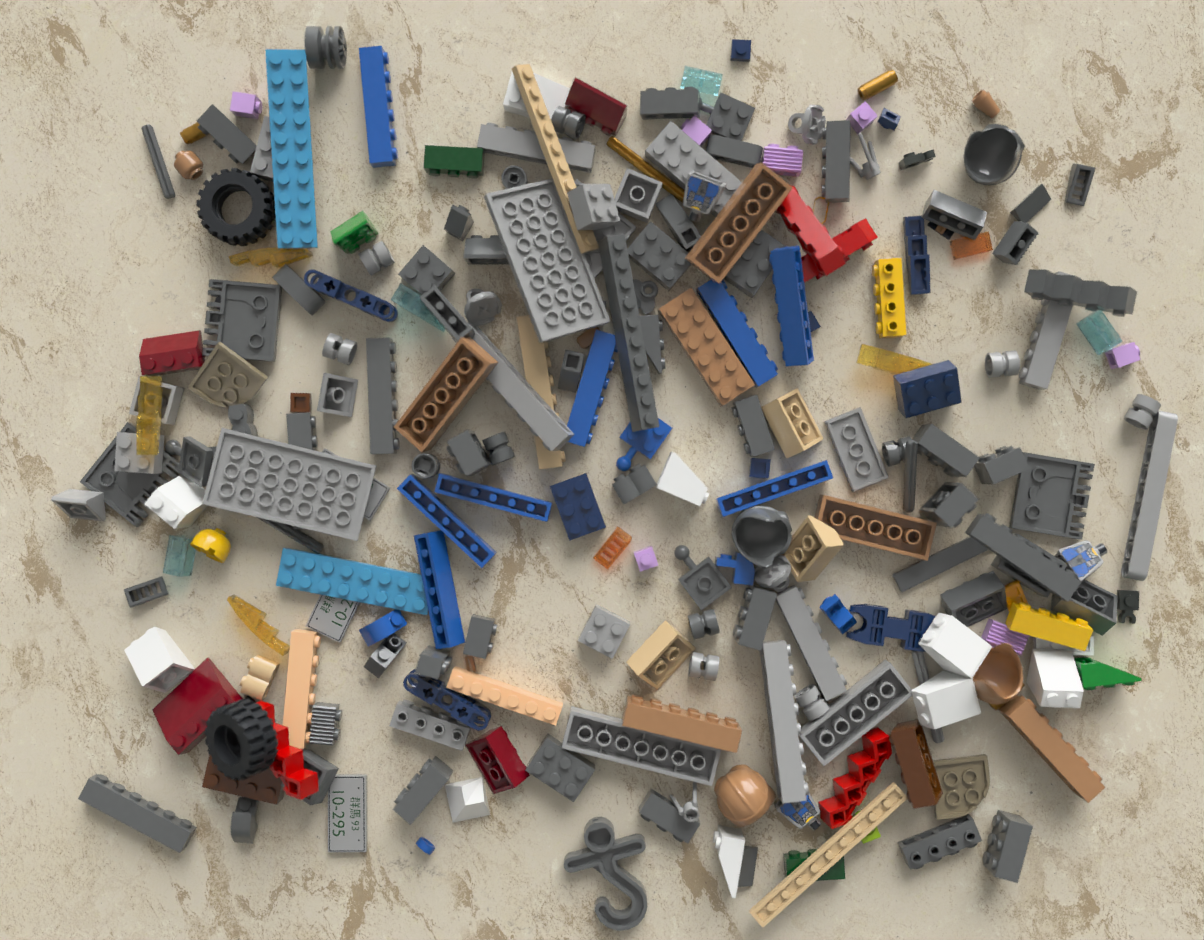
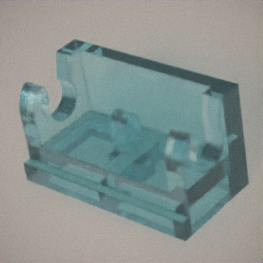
(704, 80)
(1099, 332)
(179, 556)

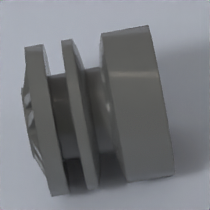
(324, 47)

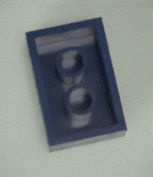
(927, 389)
(578, 506)

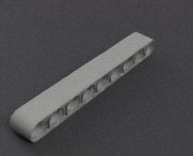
(1149, 496)

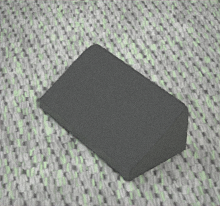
(1031, 204)
(748, 866)

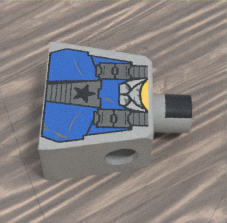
(702, 194)
(1082, 558)
(800, 812)

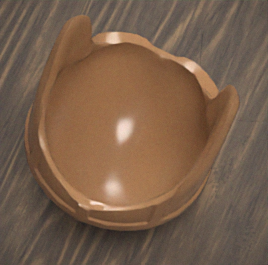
(999, 675)
(743, 795)

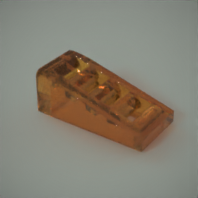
(620, 533)

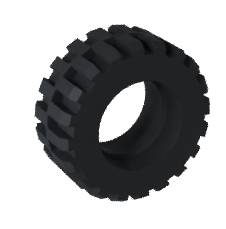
(216, 193)
(241, 739)

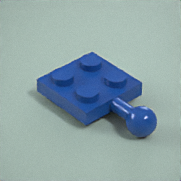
(644, 441)

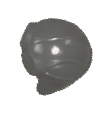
(993, 154)
(762, 534)

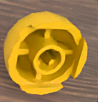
(212, 543)

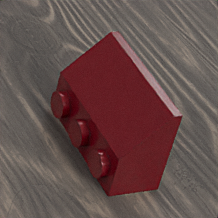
(597, 107)
(171, 354)
(497, 760)

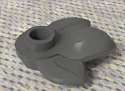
(644, 300)

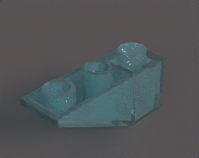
(411, 302)

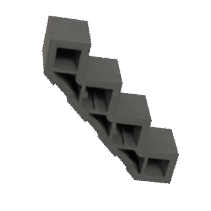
(1072, 290)

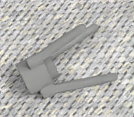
(871, 167)
(690, 809)

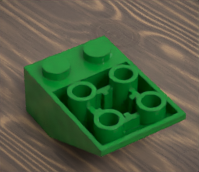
(354, 233)
(1094, 673)

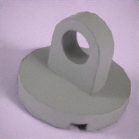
(811, 125)
(481, 306)
(775, 575)

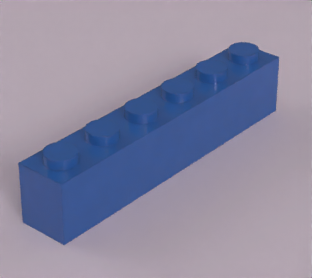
(377, 106)
(792, 306)
(737, 332)
(591, 386)
(774, 488)
(493, 497)
(446, 520)
(439, 589)

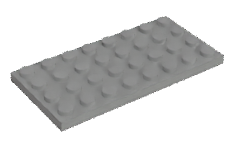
(546, 260)
(289, 484)

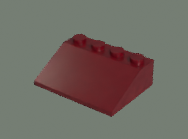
(188, 707)

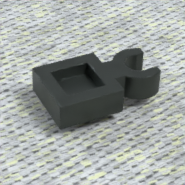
(912, 159)
(1127, 602)

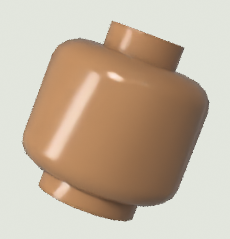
(188, 165)

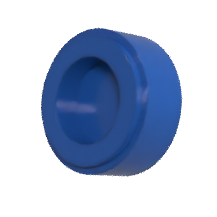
(425, 845)

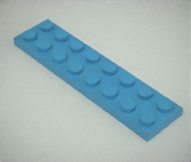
(352, 580)

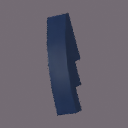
(916, 255)

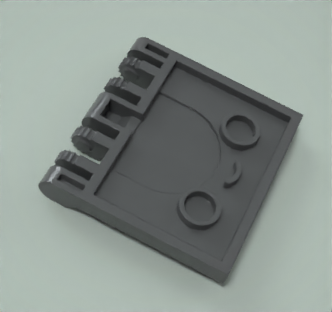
(246, 318)
(126, 489)
(1048, 496)

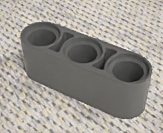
(734, 151)
(296, 287)

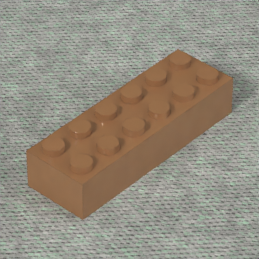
(738, 222)
(706, 347)
(445, 394)
(877, 527)
(681, 723)
(1052, 748)

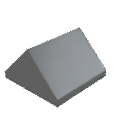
(337, 395)
(81, 504)

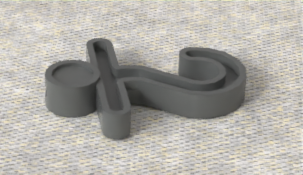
(603, 856)

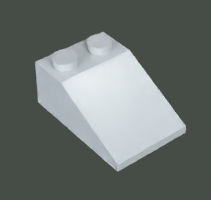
(552, 94)
(730, 848)

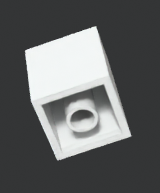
(681, 481)
(178, 502)
(954, 646)
(158, 660)
(1054, 678)
(945, 700)

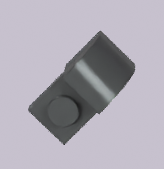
(243, 820)

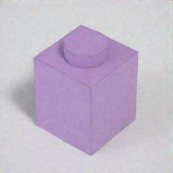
(245, 105)
(862, 117)
(696, 130)
(1123, 355)
(645, 558)

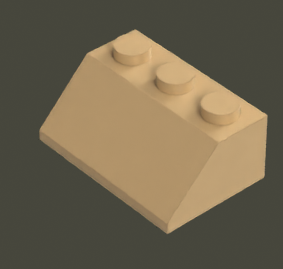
(792, 423)
(812, 549)
(660, 655)

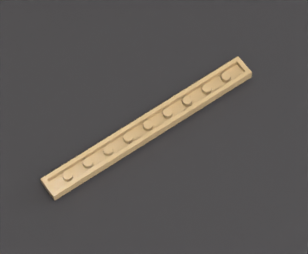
(551, 149)
(828, 854)

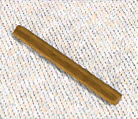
(645, 167)

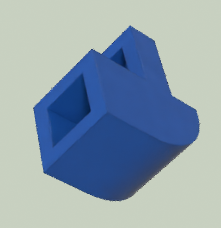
(742, 568)
(838, 614)
(383, 627)

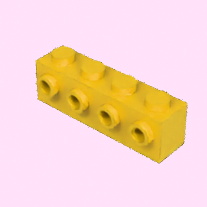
(890, 298)
(1049, 626)

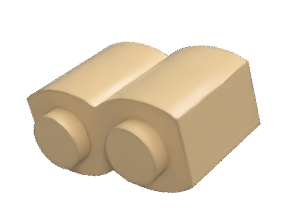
(259, 677)

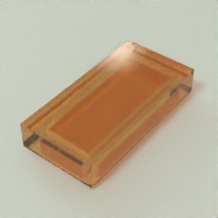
(968, 247)

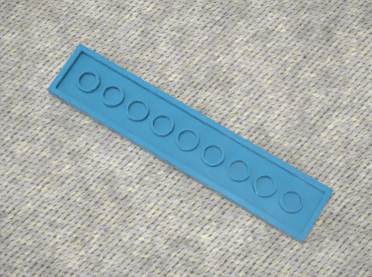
(291, 148)

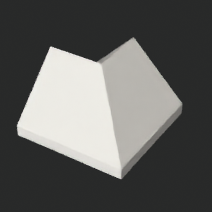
(467, 799)

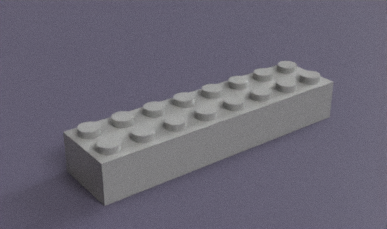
(782, 721)
(607, 739)

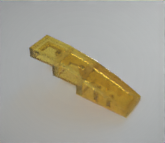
(273, 255)
(888, 360)
(149, 415)
(253, 619)

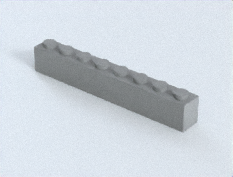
(523, 397)

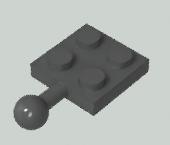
(728, 116)
(194, 460)
(703, 580)

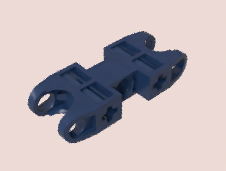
(326, 284)
(879, 625)
(467, 716)

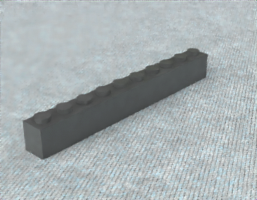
(628, 332)

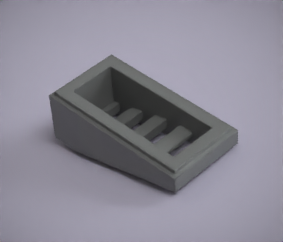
(1085, 186)
(130, 596)

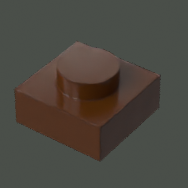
(300, 402)

